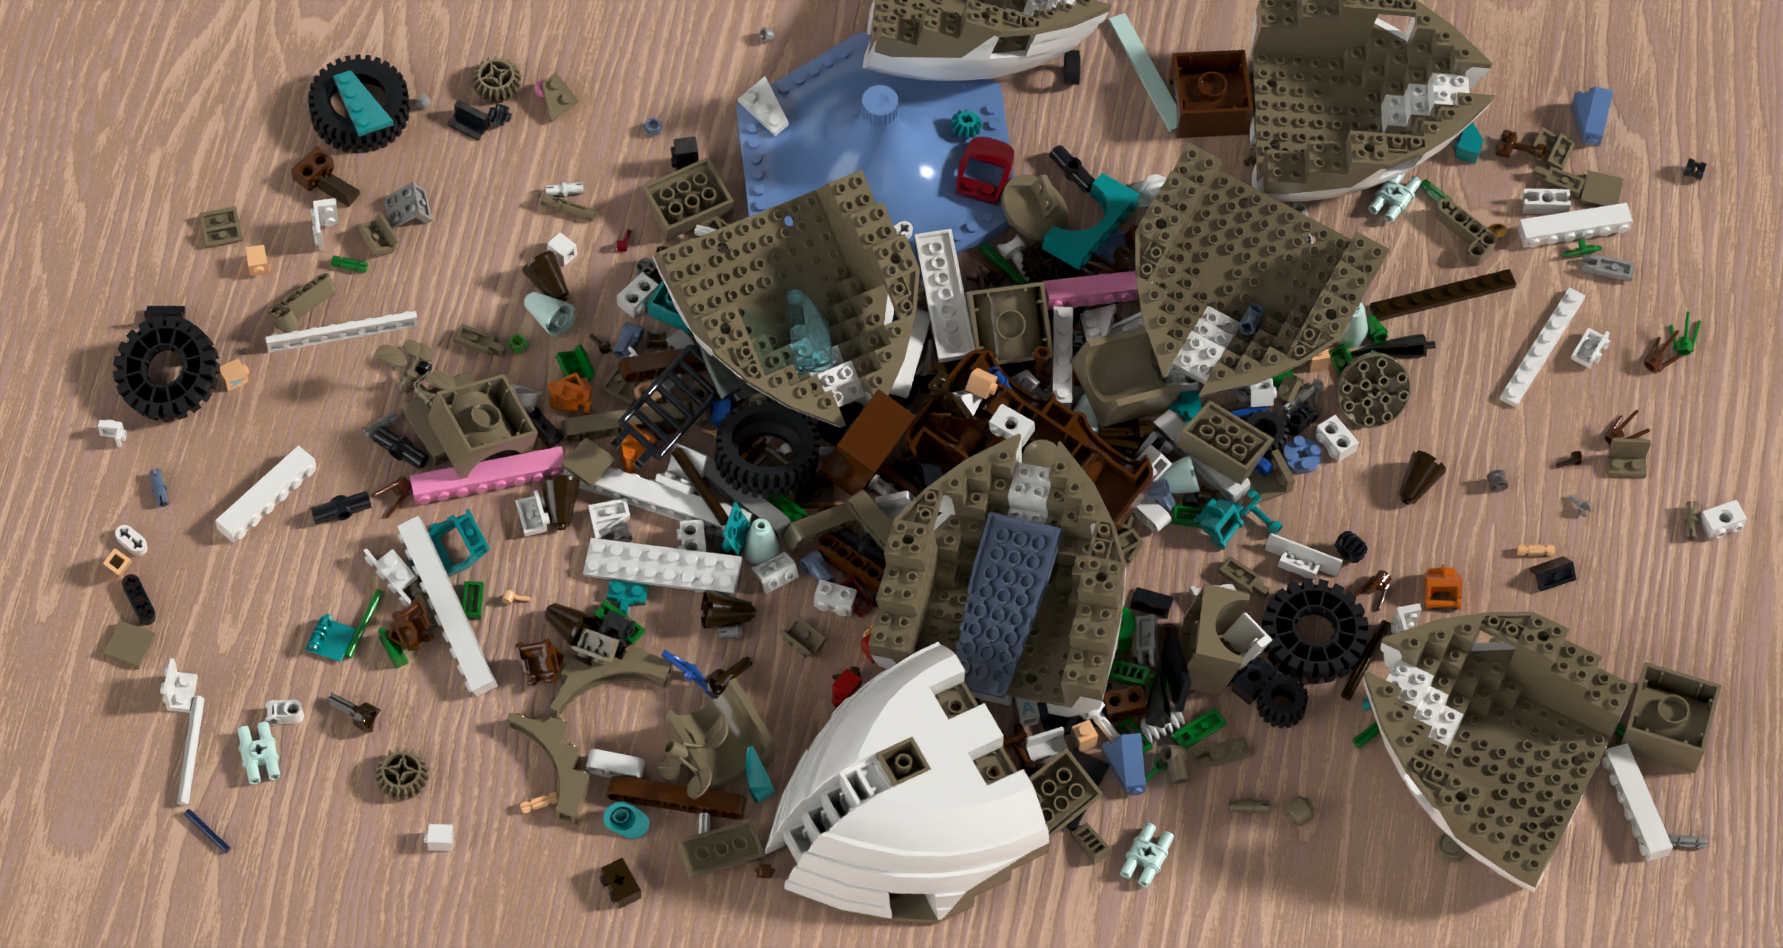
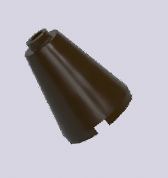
(547, 275)
(928, 366)
(1420, 476)
(560, 499)
(724, 610)
(570, 622)

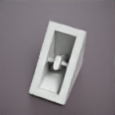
(968, 401)

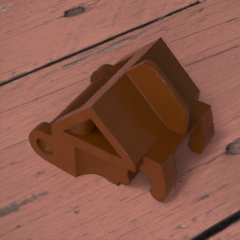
(412, 631)
(540, 666)

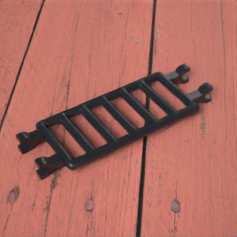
(646, 398)

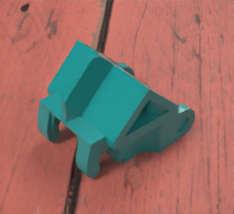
(1215, 516)

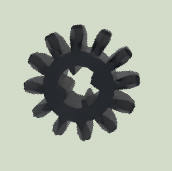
(1351, 546)

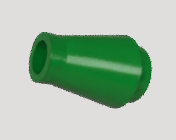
(1376, 330)

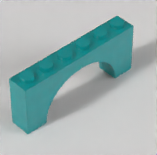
(1079, 246)

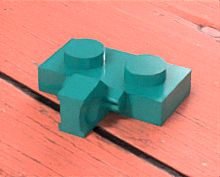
(1187, 406)
(627, 594)

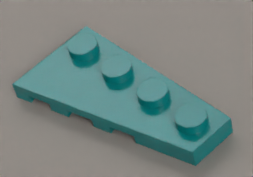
(361, 105)

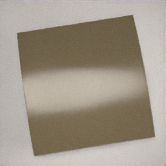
(1557, 150)
(220, 227)

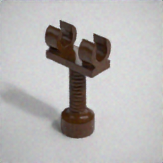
(1511, 138)
(1041, 356)
(1028, 766)

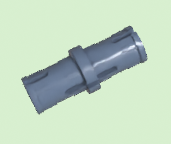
(159, 488)

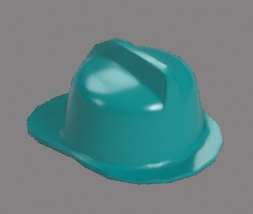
(626, 820)

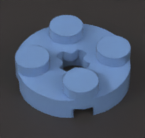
(1306, 446)

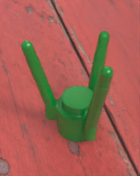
(1684, 345)

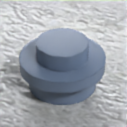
(653, 127)

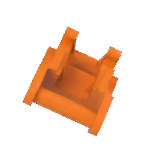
(572, 392)
(632, 449)
(1442, 580)

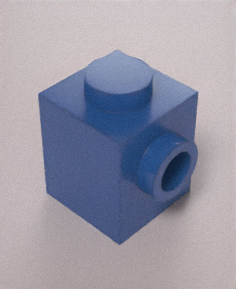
(720, 409)

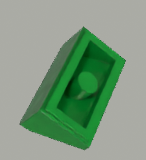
(1340, 358)
(393, 649)

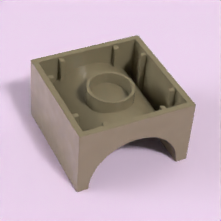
(1010, 321)
(1121, 377)
(480, 421)
(1206, 658)
(1671, 717)
(744, 729)

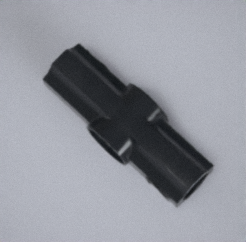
(1066, 163)
(400, 447)
(341, 507)
(864, 546)

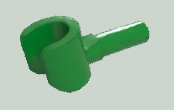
(1156, 768)

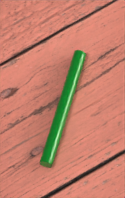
(363, 624)

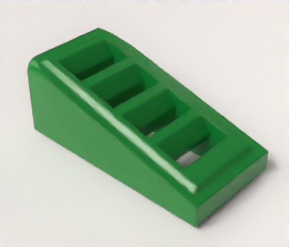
(1130, 667)

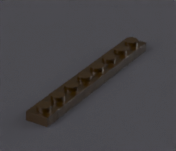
(1443, 295)

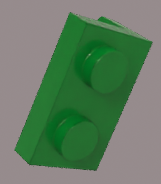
(576, 361)

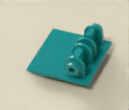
(735, 530)
(330, 638)

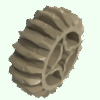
(492, 79)
(415, 777)

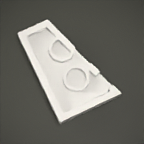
(764, 106)
(1098, 321)

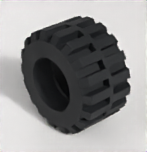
(1271, 424)
(1284, 687)

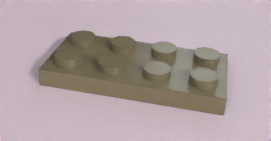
(720, 849)

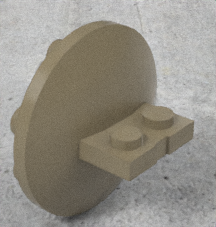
(1033, 206)
(1373, 389)

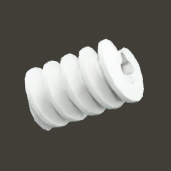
(1149, 731)

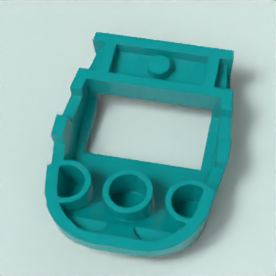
(470, 534)

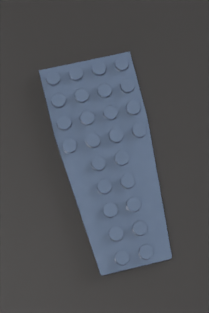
(1004, 599)

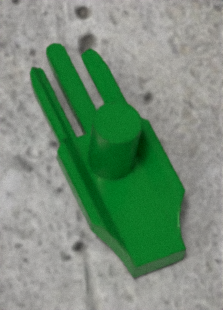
(1582, 249)

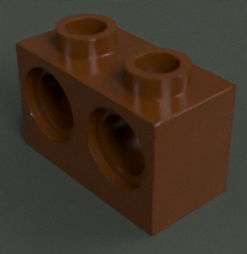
(310, 166)
(1126, 708)

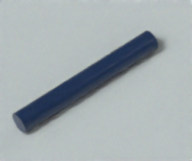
(207, 831)

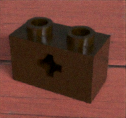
(627, 891)

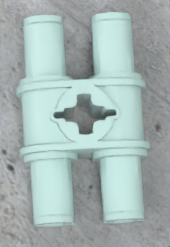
(1394, 196)
(268, 754)
(1156, 856)

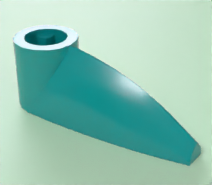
(757, 777)

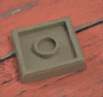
(1601, 189)
(588, 462)
(129, 644)

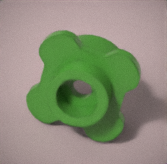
(518, 338)

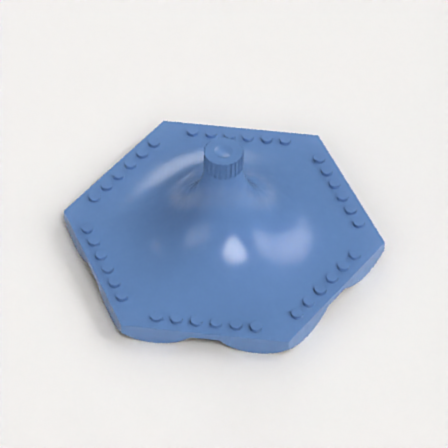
(888, 128)

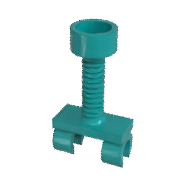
(1273, 526)

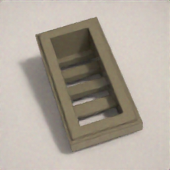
(1093, 857)

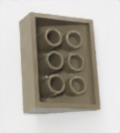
(688, 198)
(1224, 442)
(1063, 790)

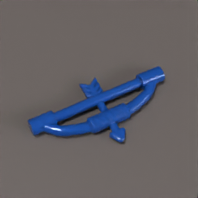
(690, 670)

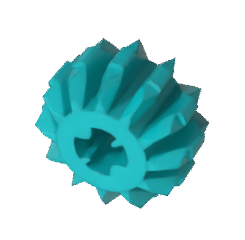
(966, 124)

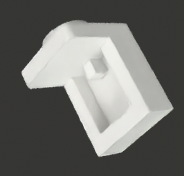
(111, 428)

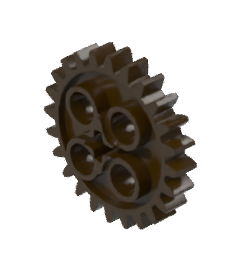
(1038, 266)

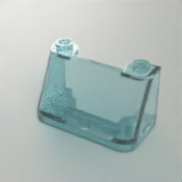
(808, 334)

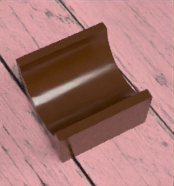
(1211, 93)
(866, 443)

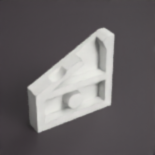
(606, 515)

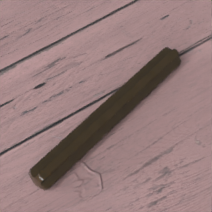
(700, 486)
(1365, 660)

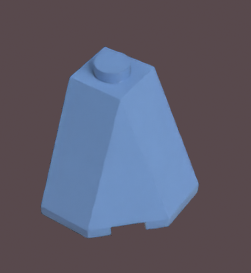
(1591, 113)
(1127, 762)

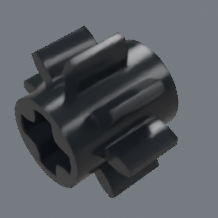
(500, 114)

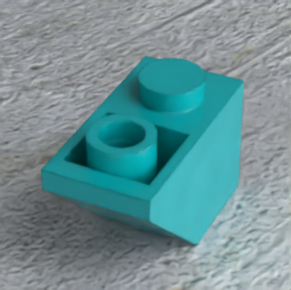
(1469, 144)

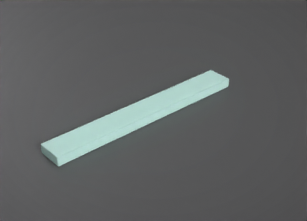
(1145, 70)

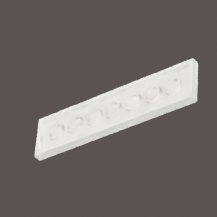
(944, 295)
(662, 566)

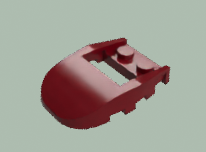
(990, 152)

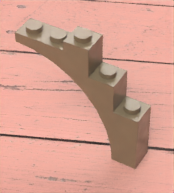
(632, 665)
(551, 738)

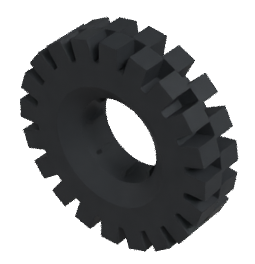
(182, 393)
(1309, 659)

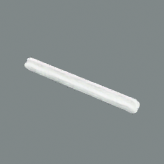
(190, 750)

